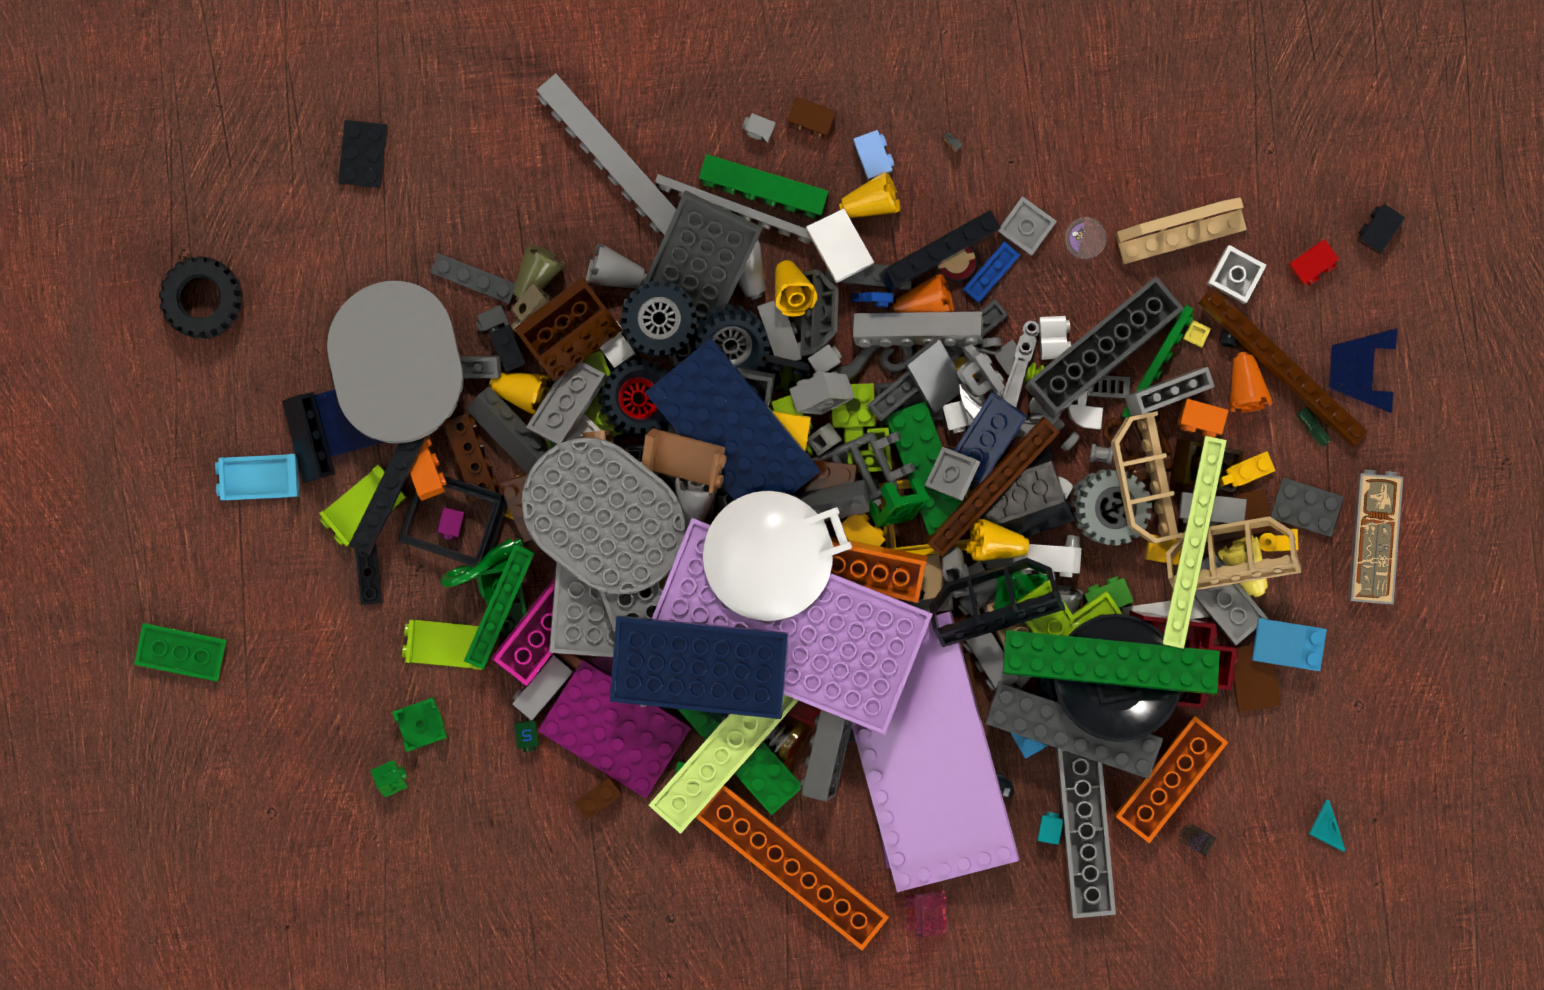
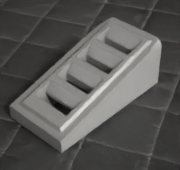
(1126, 386)

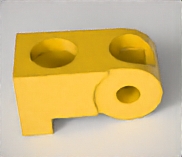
(1270, 542)

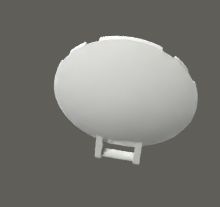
(770, 554)

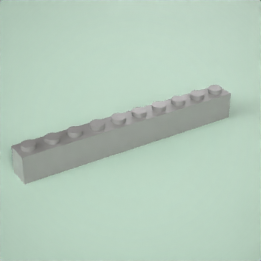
(607, 153)

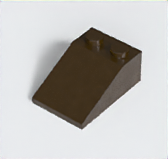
(1187, 461)

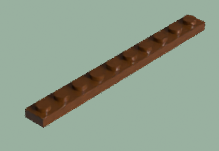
(1282, 367)

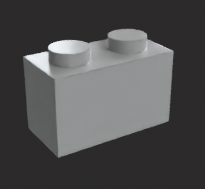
(825, 359)

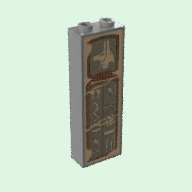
(1375, 537)

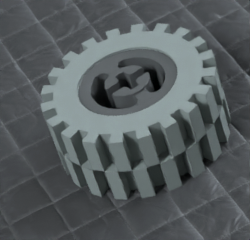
(1088, 501)

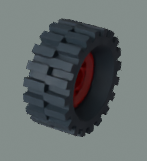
(612, 398)

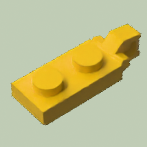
(1248, 470)

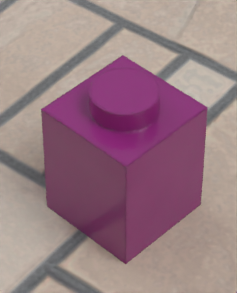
(451, 523)

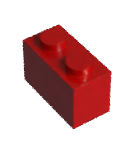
(1313, 262)

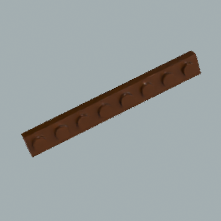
(992, 486)

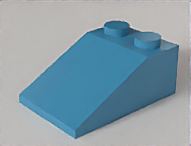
(1289, 644)

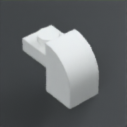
(1084, 415)

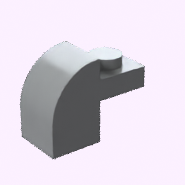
(823, 440)

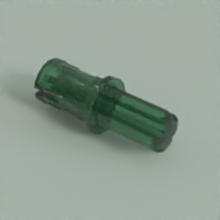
(1313, 427)

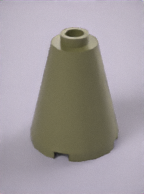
(536, 268)

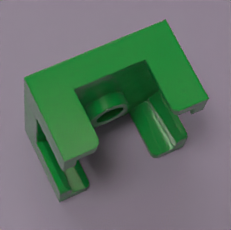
(899, 508)
(1022, 586)
(420, 724)

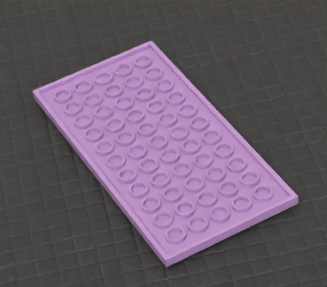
(842, 650)
(936, 775)

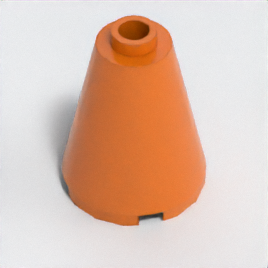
(926, 297)
(1248, 385)

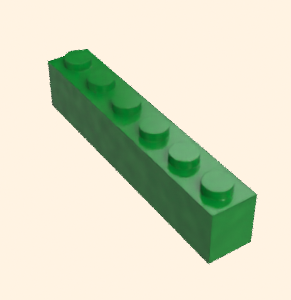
(763, 185)

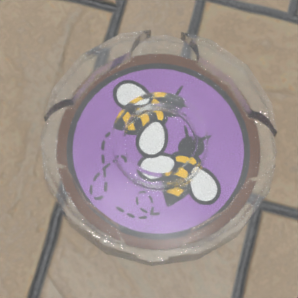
(1085, 238)

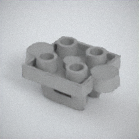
(980, 365)

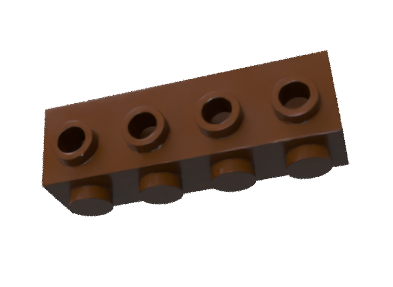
(469, 453)

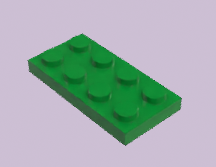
(180, 652)

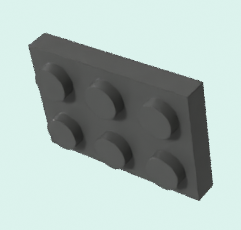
(1306, 507)

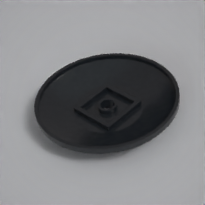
(1116, 710)

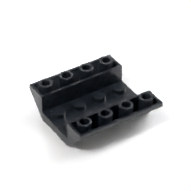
(1032, 500)

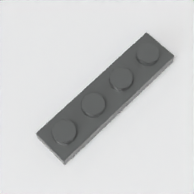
(473, 278)

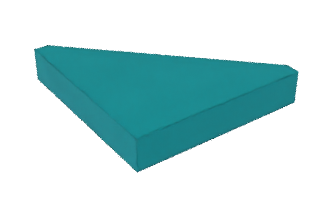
(1326, 827)

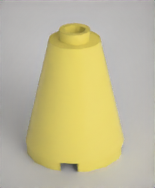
(1238, 554)

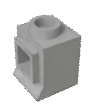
(758, 127)

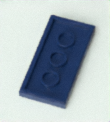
(990, 434)

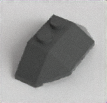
(821, 321)

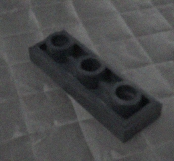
(370, 585)

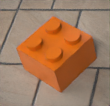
(1202, 417)

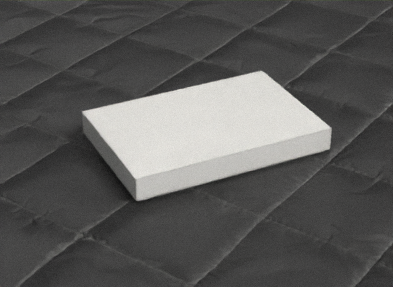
(840, 245)

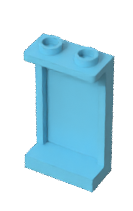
(257, 477)

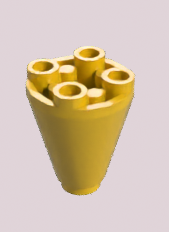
(995, 542)

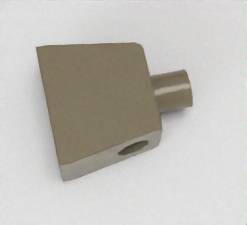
(529, 303)

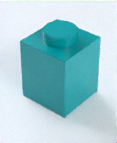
(1050, 828)

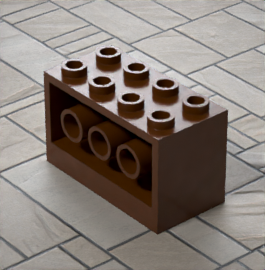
(568, 329)

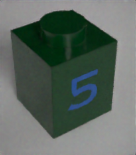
(527, 735)

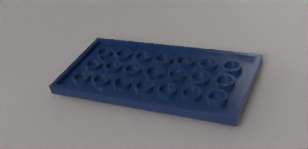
(717, 405)
(699, 667)

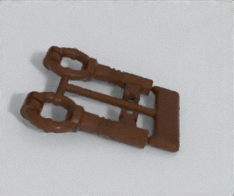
(1141, 473)

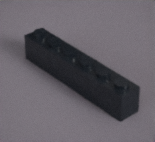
(939, 251)

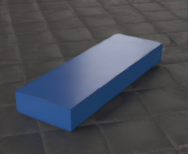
(991, 272)

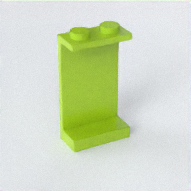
(349, 509)
(438, 643)

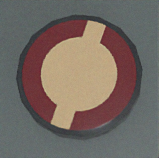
(959, 267)

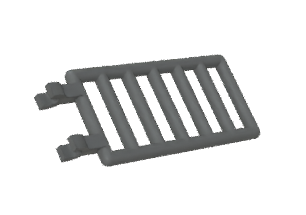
(877, 446)

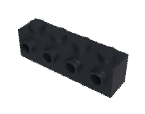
(308, 437)

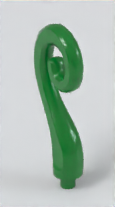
(466, 572)

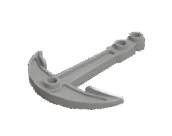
(1013, 387)

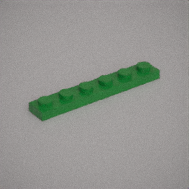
(1164, 352)
(499, 606)

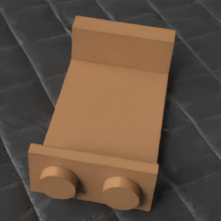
(684, 458)

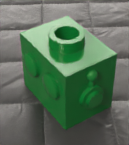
(389, 778)

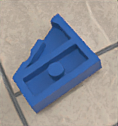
(880, 299)

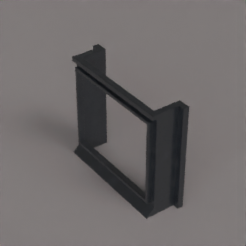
(490, 533)

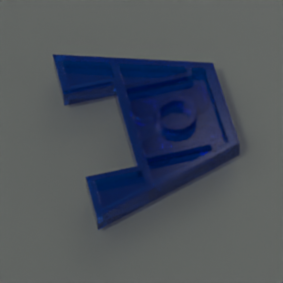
(1353, 368)

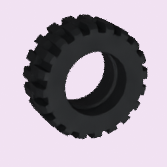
(172, 292)

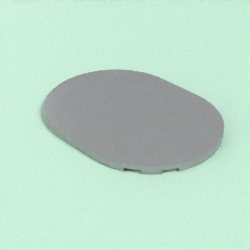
(395, 362)
(603, 515)

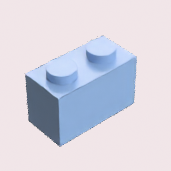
(873, 155)

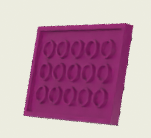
(613, 736)

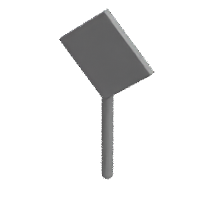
(1003, 355)

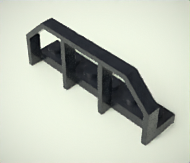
(1000, 618)

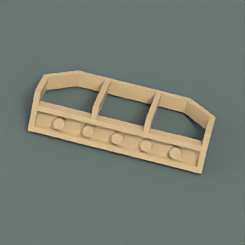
(1181, 236)
(1158, 484)
(1245, 571)

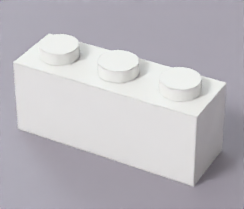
(1059, 558)

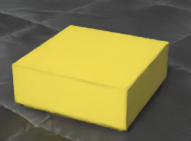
(1196, 333)

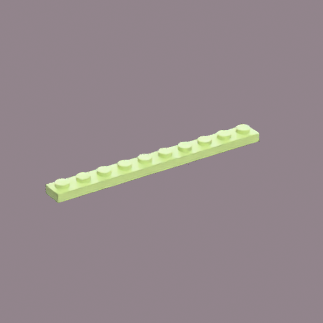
(1194, 542)

